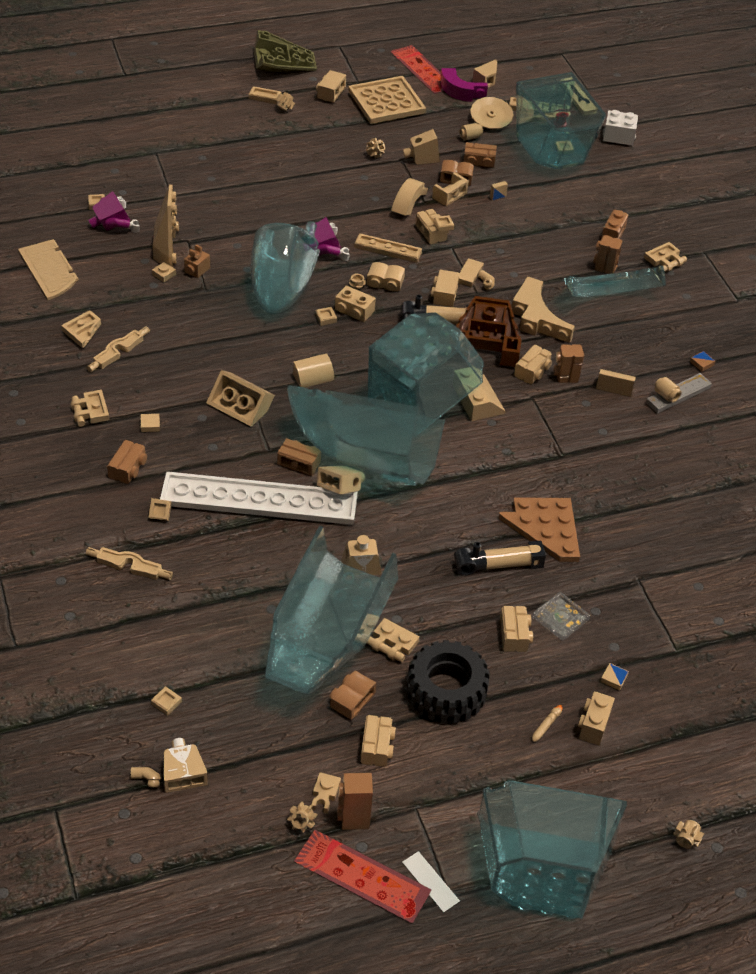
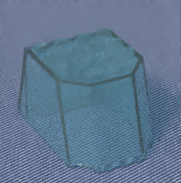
(557, 120)
(424, 365)
(547, 845)

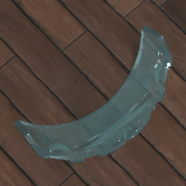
(616, 282)

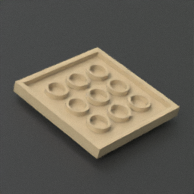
(386, 99)

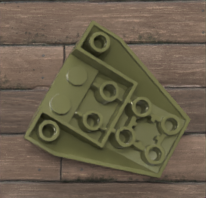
(280, 55)

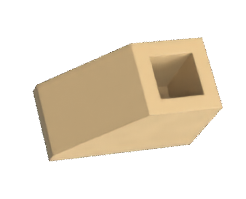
(486, 73)

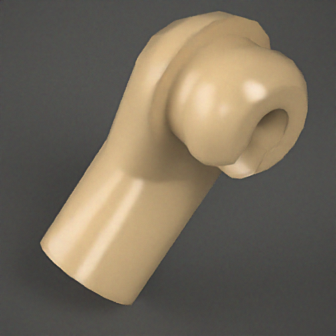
(146, 773)

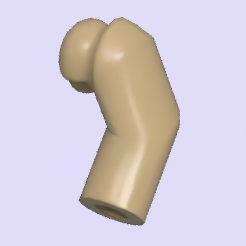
(489, 280)

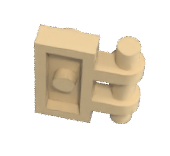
(663, 253)
(95, 405)
(395, 636)

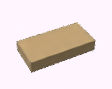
(264, 95)
(470, 272)

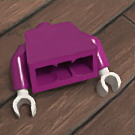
(111, 214)
(327, 240)

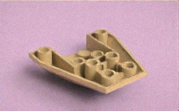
(166, 229)

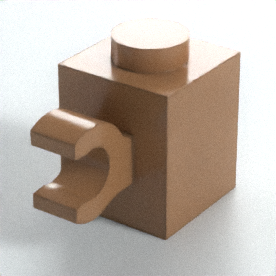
(197, 262)

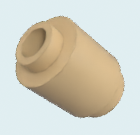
(471, 131)
(667, 389)

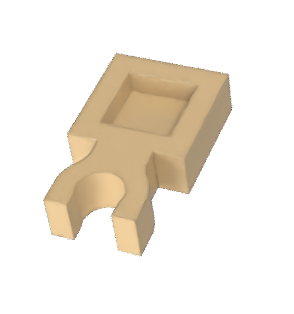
(325, 790)

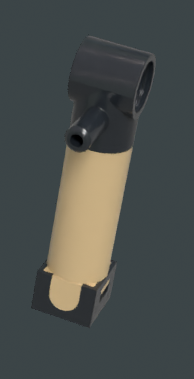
(451, 314)
(471, 561)

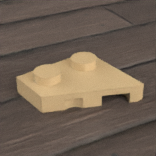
(82, 328)

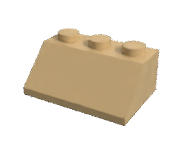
(239, 398)
(482, 402)

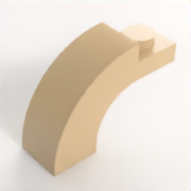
(408, 195)

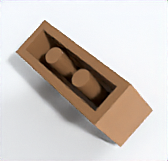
(355, 801)

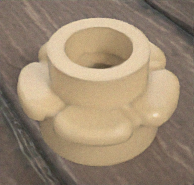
(357, 281)

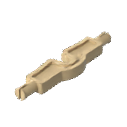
(111, 353)
(120, 559)

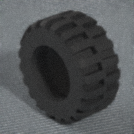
(445, 703)

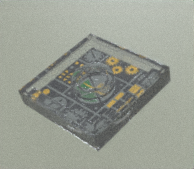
(561, 616)

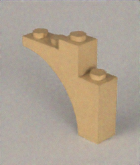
(536, 315)

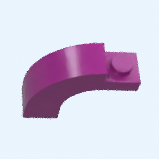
(459, 88)

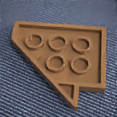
(547, 521)

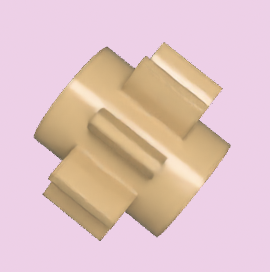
(285, 101)
(375, 148)
(298, 821)
(688, 834)

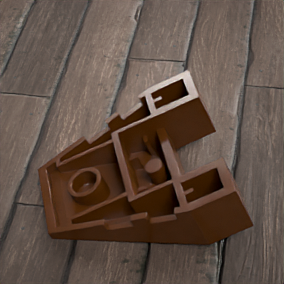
(491, 326)

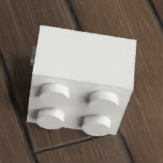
(620, 127)

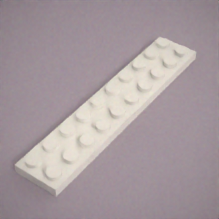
(258, 498)

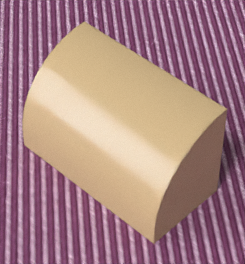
(313, 370)
(615, 382)

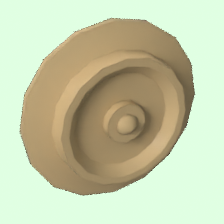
(491, 113)

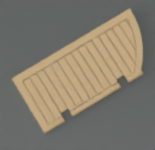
(49, 268)

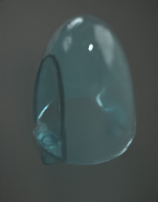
(282, 264)

